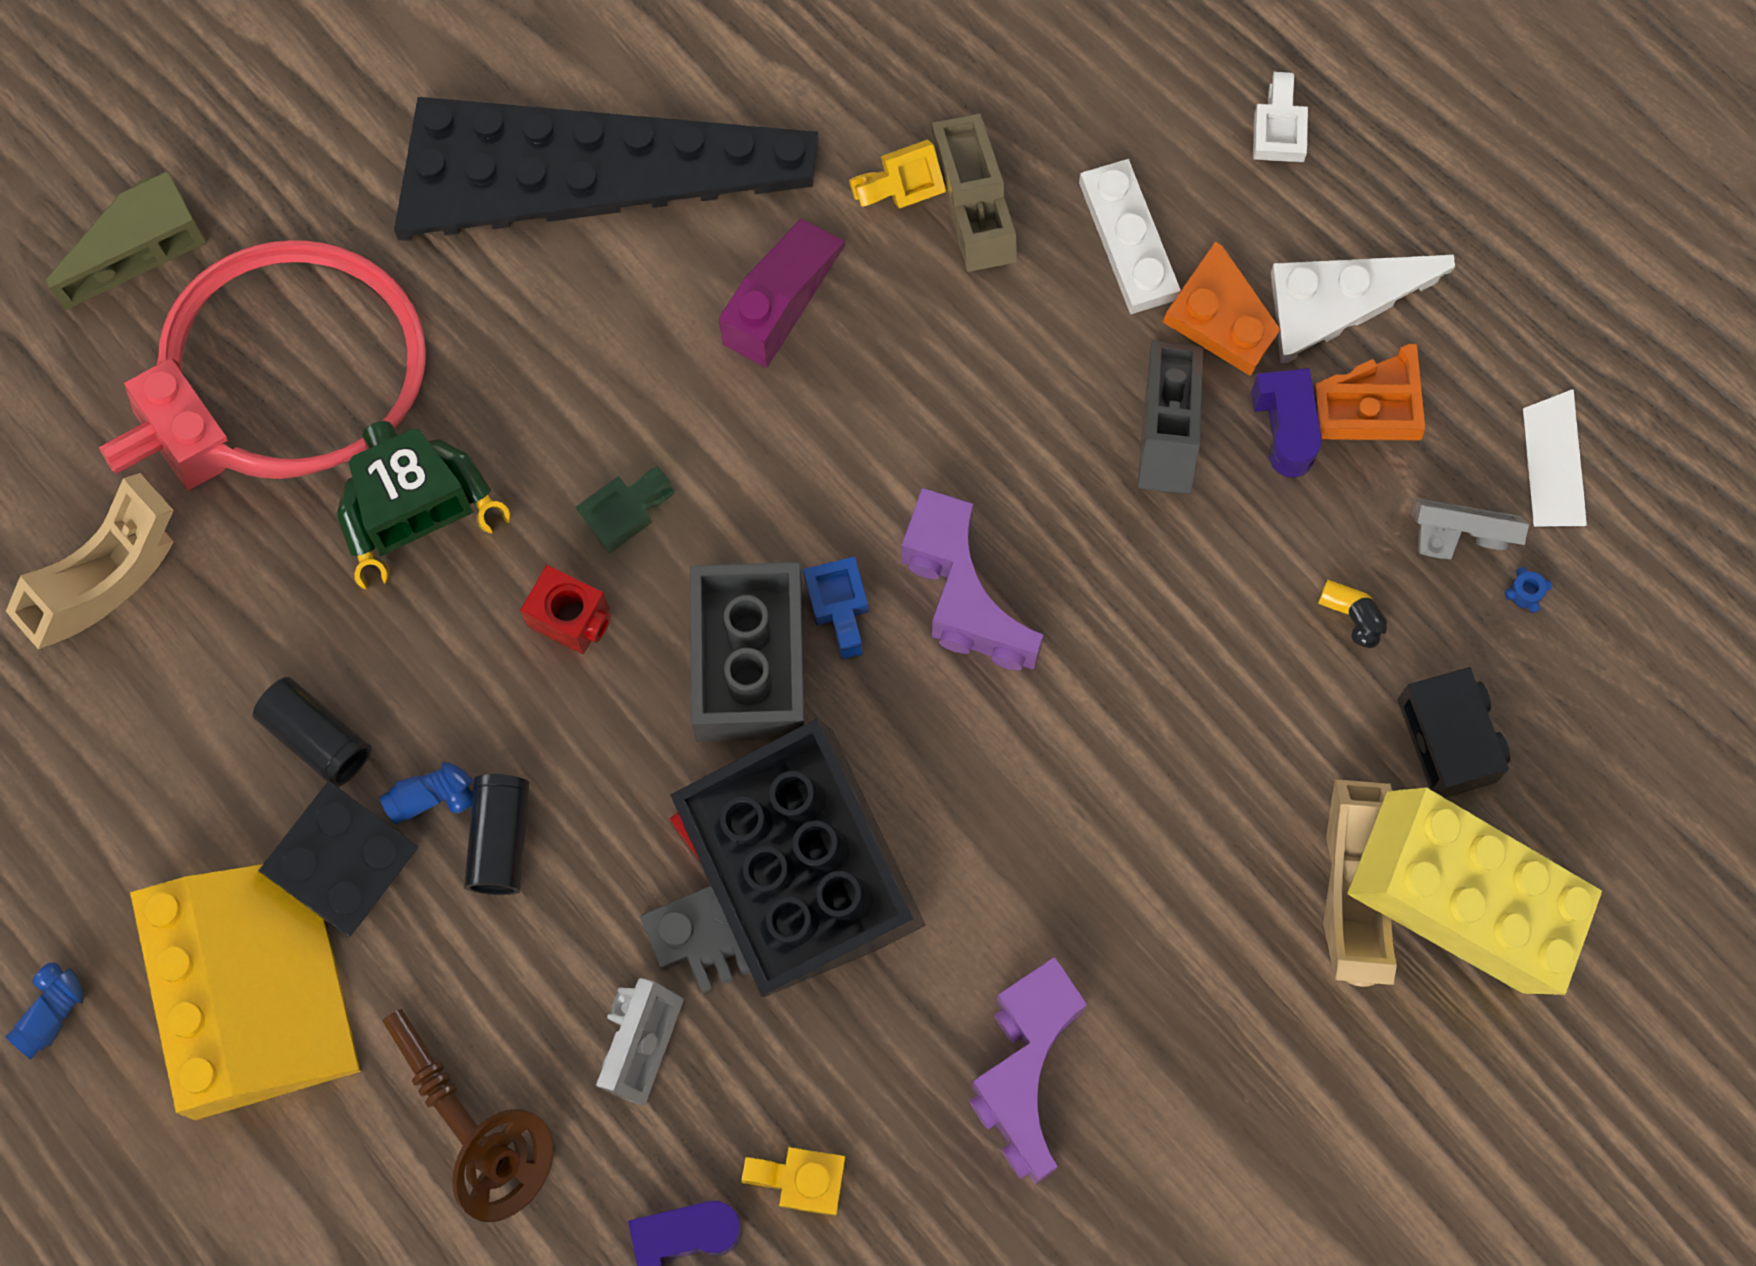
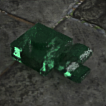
(619, 511)

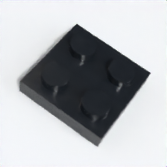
(338, 859)

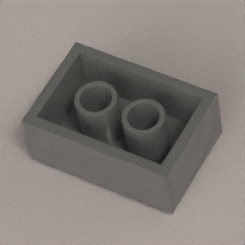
(746, 651)

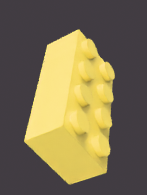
(1475, 891)

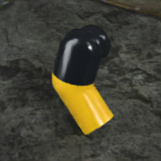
(1361, 609)

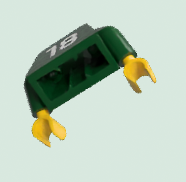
(406, 491)

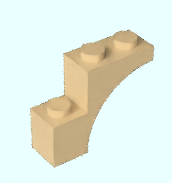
(1355, 933)

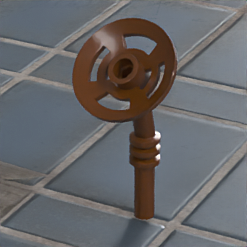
(486, 1154)

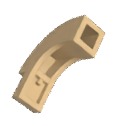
(100, 574)

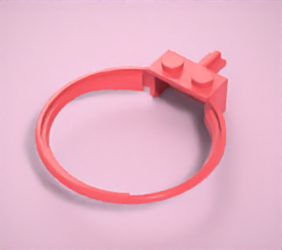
(177, 419)

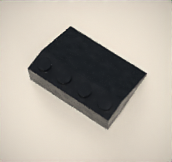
(797, 859)

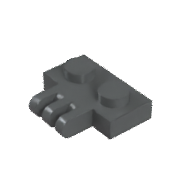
(695, 932)

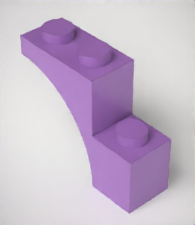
(965, 614)
(1006, 1095)

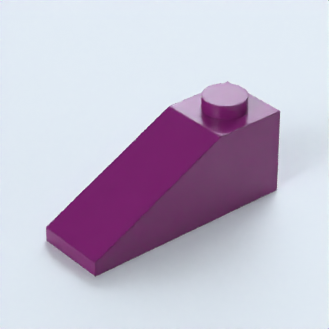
(778, 292)

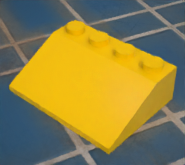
(241, 990)

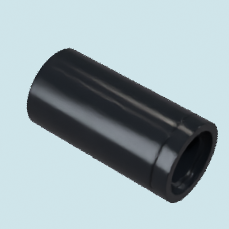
(311, 731)
(497, 834)

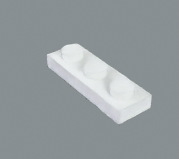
(1129, 236)

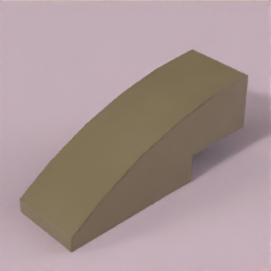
(975, 193)

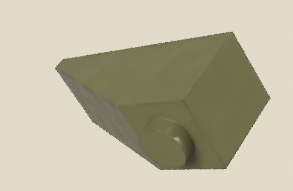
(130, 238)

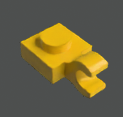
(908, 177)
(806, 1182)

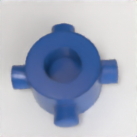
(1528, 589)

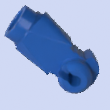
(422, 792)
(45, 1017)

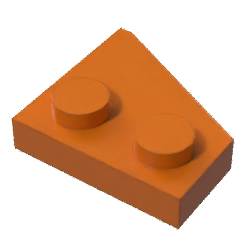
(1223, 313)
(1374, 400)

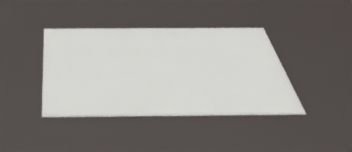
(1554, 462)

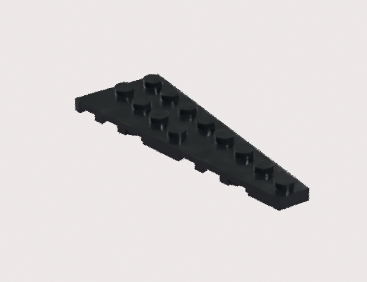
(526, 162)

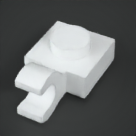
(1279, 125)

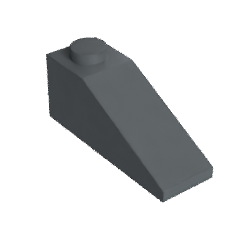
(1171, 418)

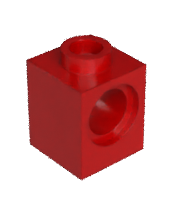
(555, 591)

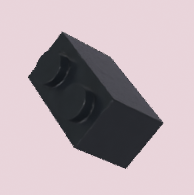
(1454, 732)

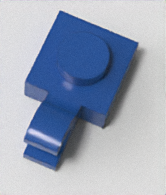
(837, 598)

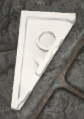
(1327, 296)

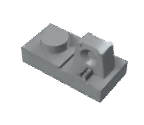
(1443, 523)
(646, 1023)

